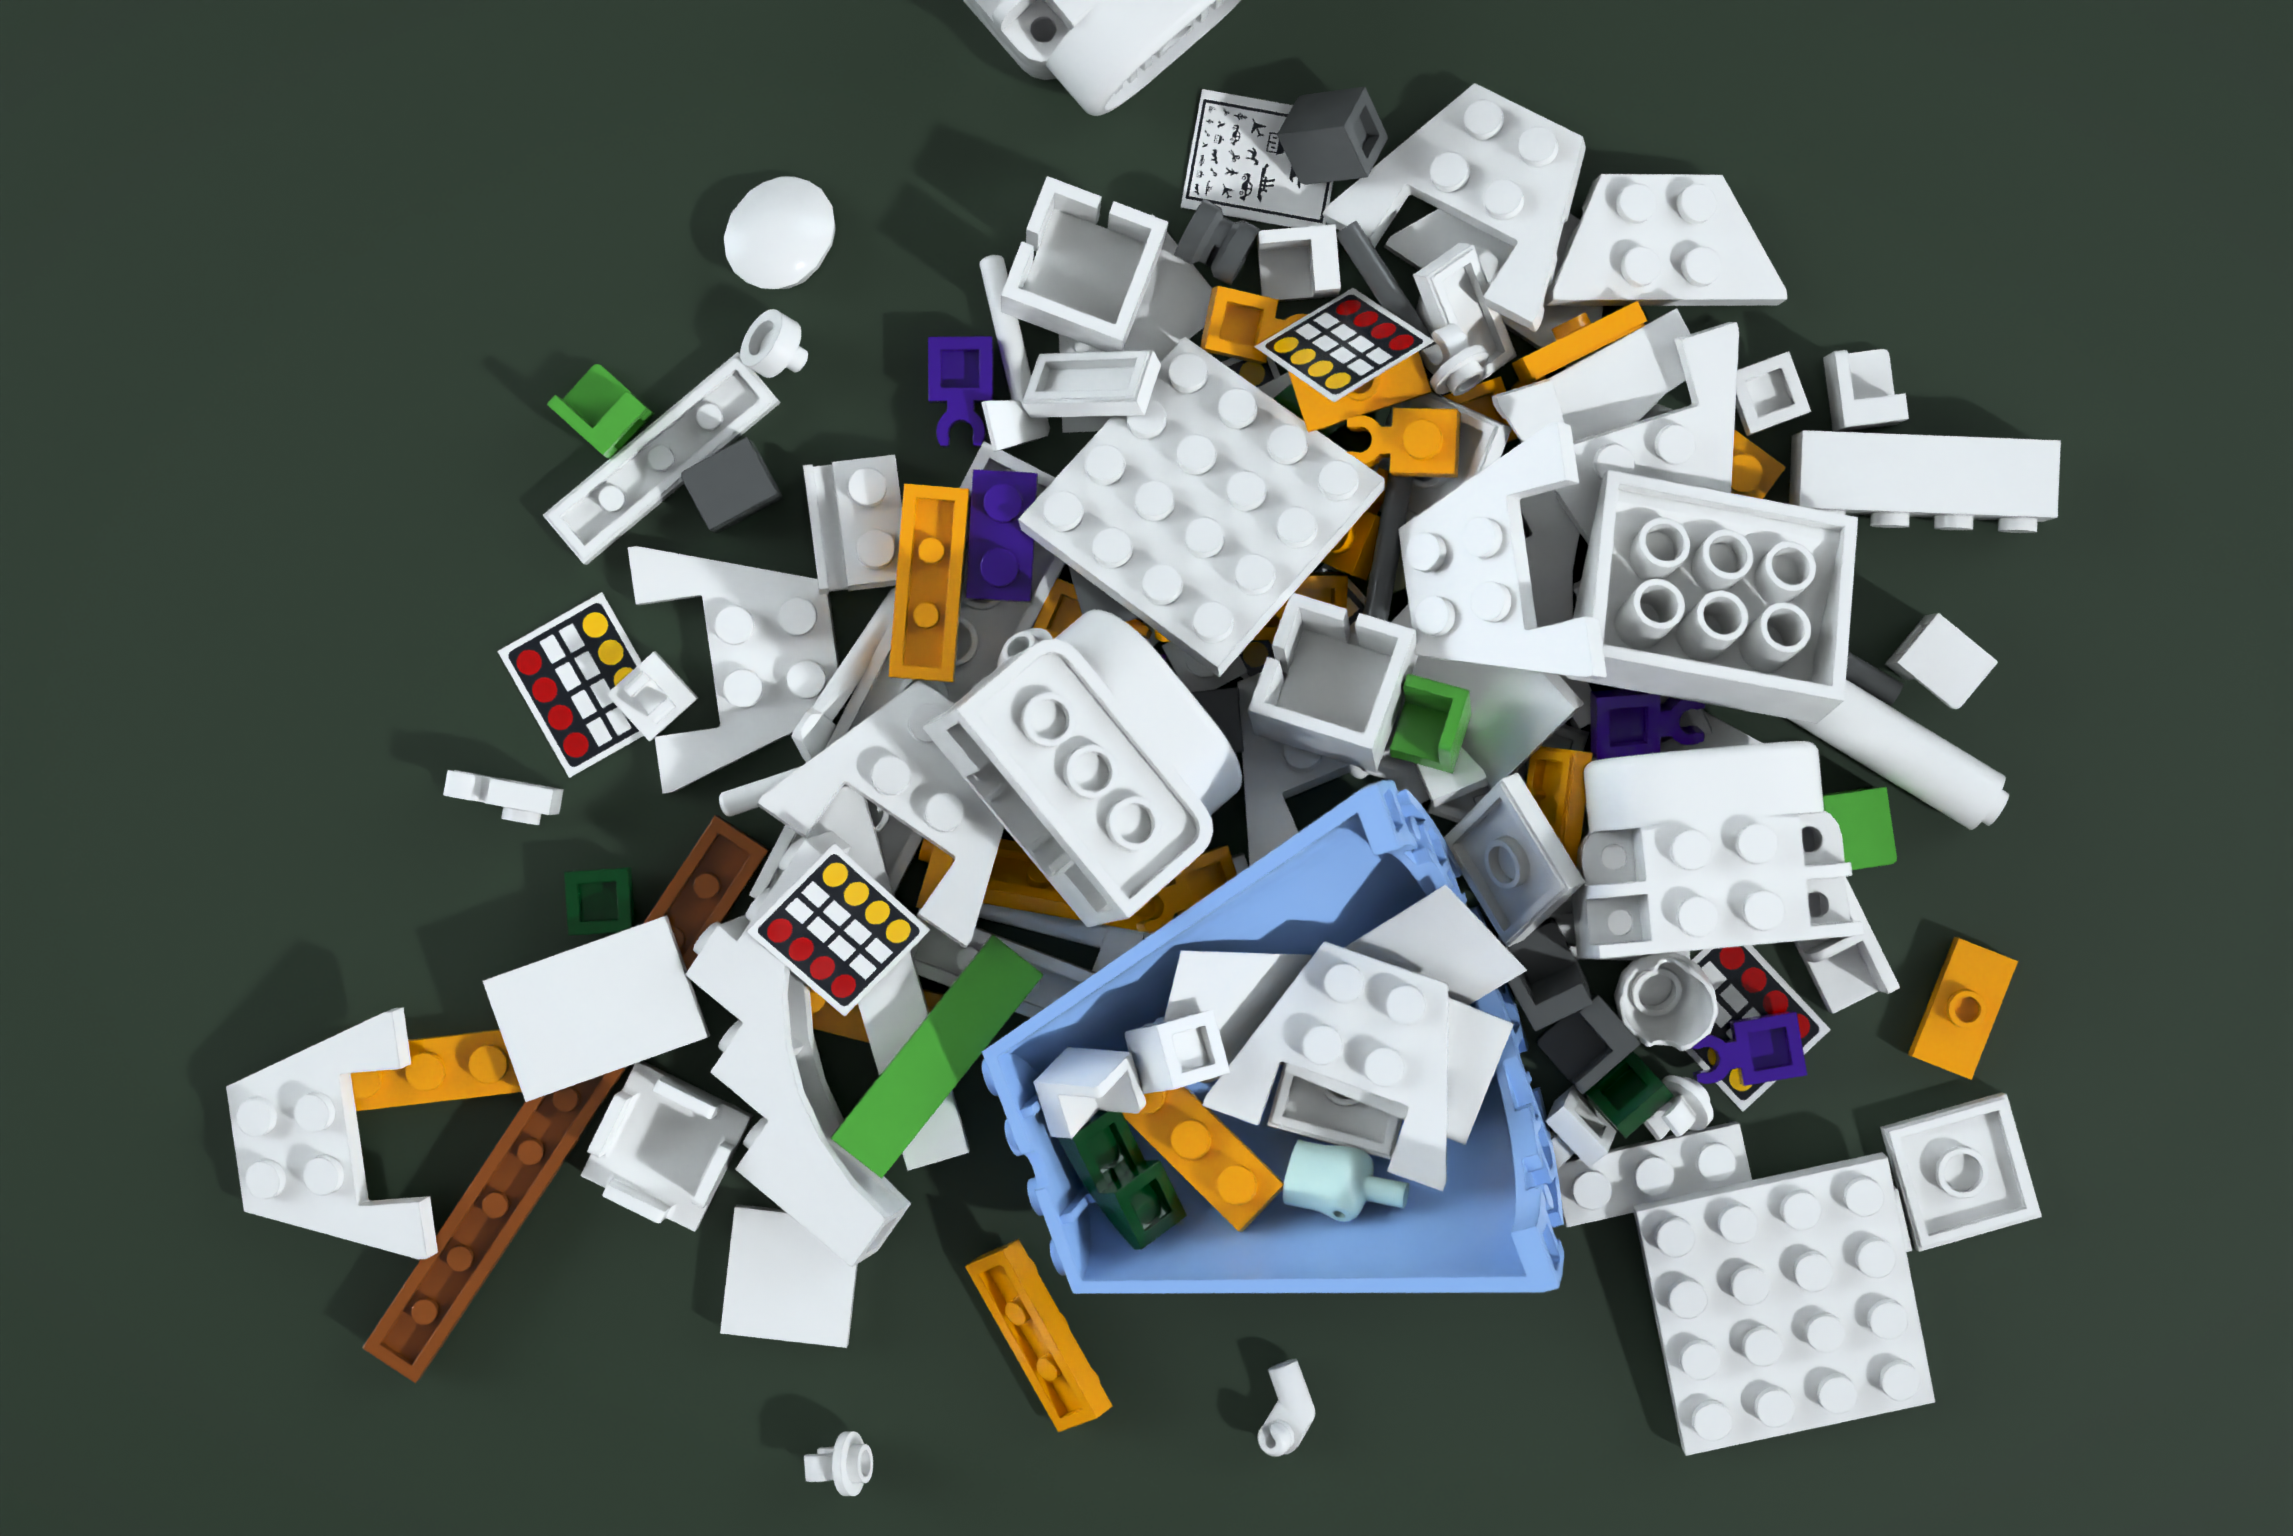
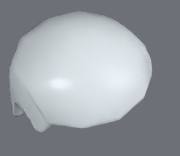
(1666, 1001)

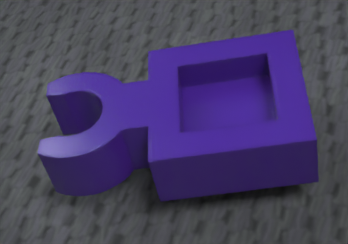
(960, 376)
(1634, 722)
(1761, 1049)

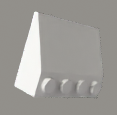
(1720, 597)

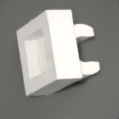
(1769, 394)
(652, 696)
(1578, 1129)

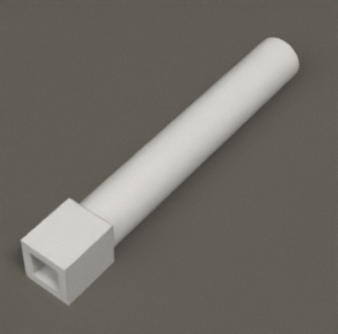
(1913, 758)

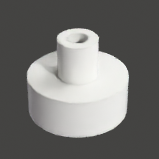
(773, 345)

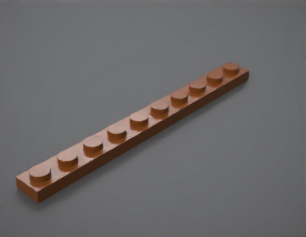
(544, 1134)

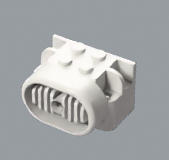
(1099, 46)
(1094, 763)
(1709, 852)

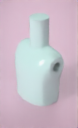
(1337, 1181)

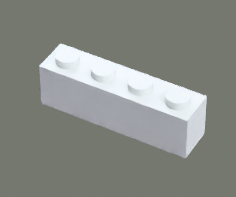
(1928, 478)

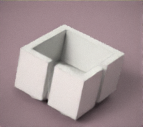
(1083, 275)
(1335, 693)

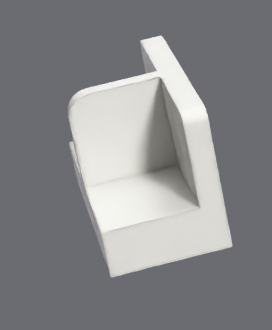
(1847, 966)

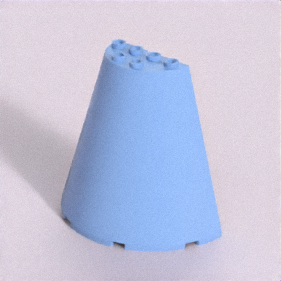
(1319, 886)

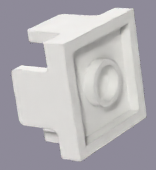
(664, 1146)

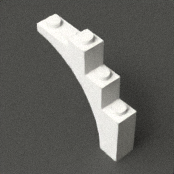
(1595, 397)
(778, 1071)

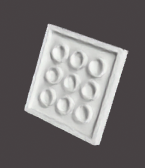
(1202, 507)
(1784, 1303)

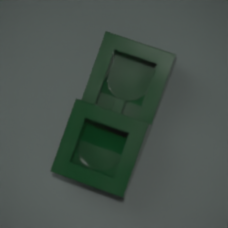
(1124, 1185)

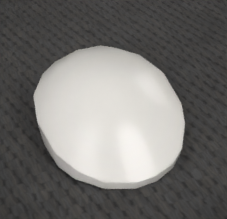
(779, 233)

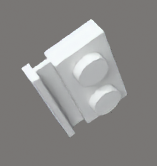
(855, 522)

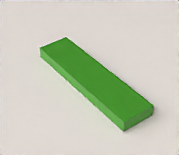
(936, 1056)

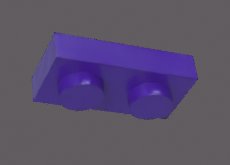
(998, 548)

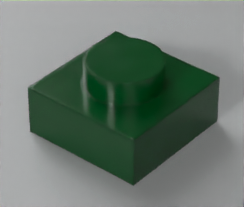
(599, 901)
(1629, 1094)

